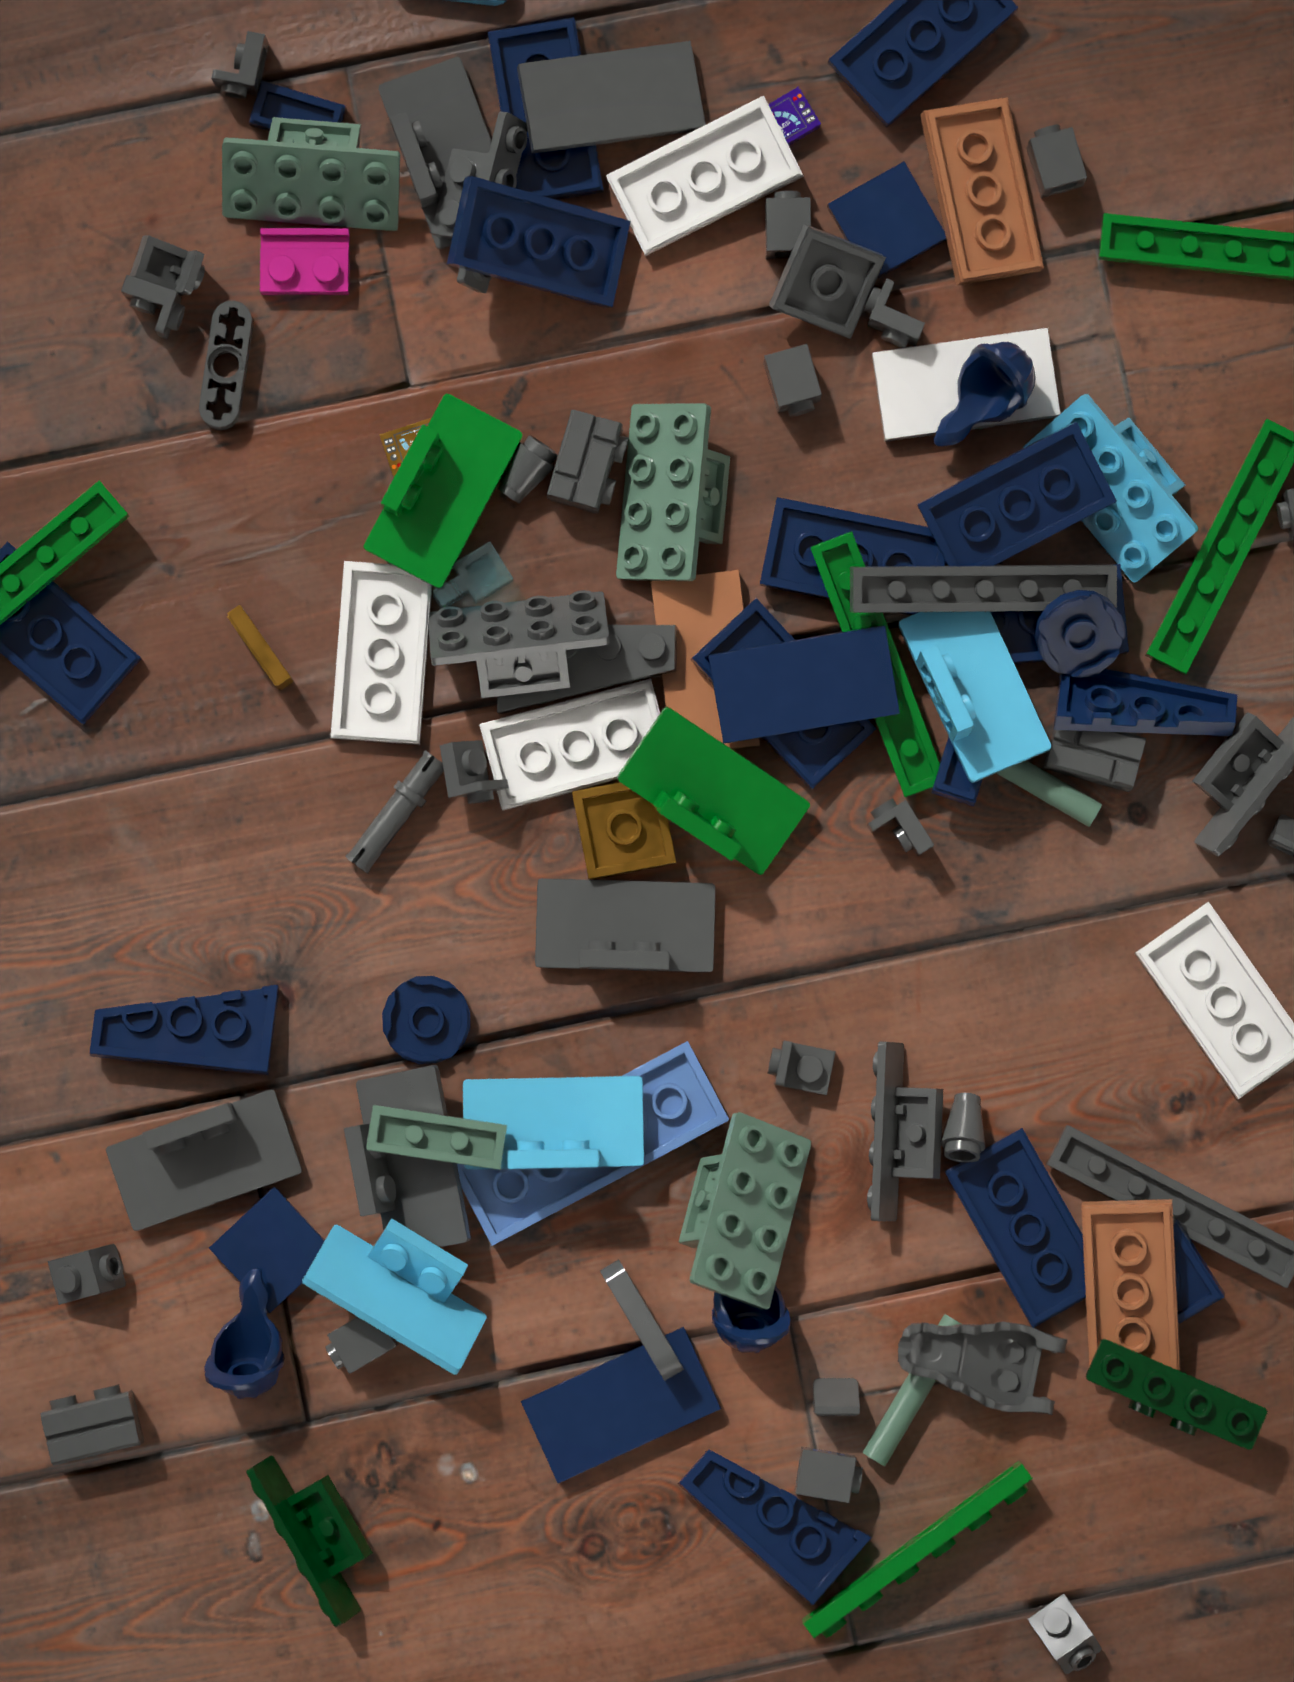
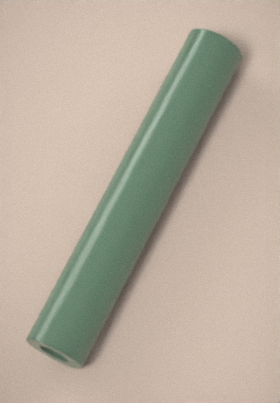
(1053, 791)
(901, 1412)

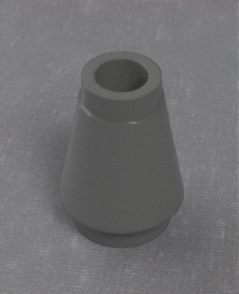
(527, 468)
(964, 1129)

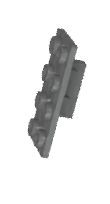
(429, 117)
(519, 642)
(625, 925)
(203, 1159)
(409, 1189)

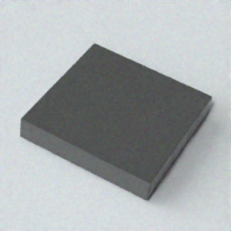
(827, 281)

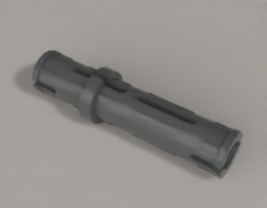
(396, 811)

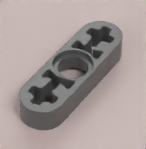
(220, 331)
(641, 1320)

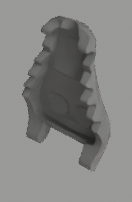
(984, 1361)

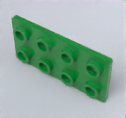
(442, 490)
(713, 791)

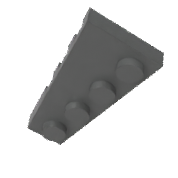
(632, 655)

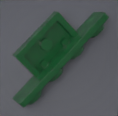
(1176, 1394)
(317, 1533)

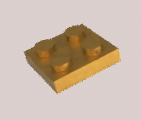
(621, 831)

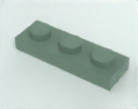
(436, 1137)

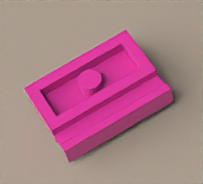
(304, 261)

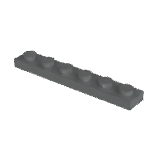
(973, 587)
(1199, 1215)

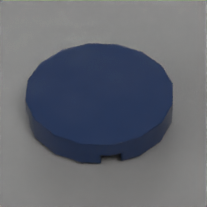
(1080, 633)
(426, 1020)

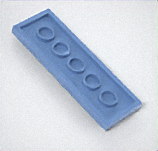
(675, 1110)

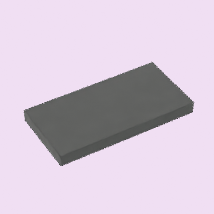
(610, 96)

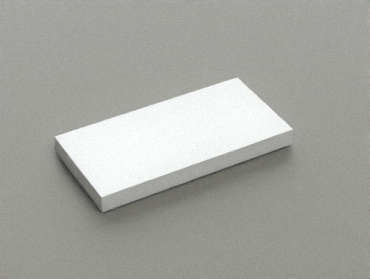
(704, 175)
(921, 383)
(381, 654)
(568, 743)
(1221, 999)

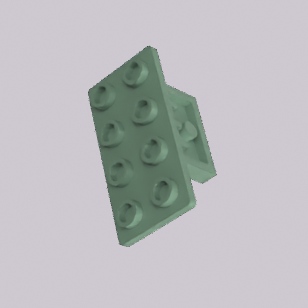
(311, 177)
(670, 493)
(744, 1210)

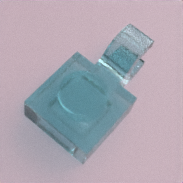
(478, 574)

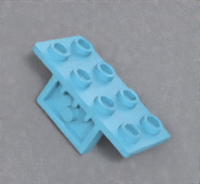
(1146, 518)
(975, 690)
(562, 1120)
(401, 1290)

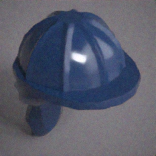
(989, 389)
(749, 1327)
(248, 1347)

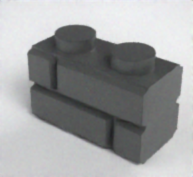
(586, 462)
(1096, 756)
(91, 1426)

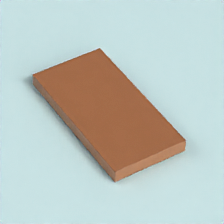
(982, 191)
(700, 613)
(1131, 1277)

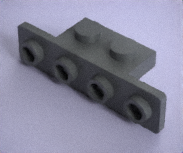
(496, 166)
(1242, 778)
(904, 1132)

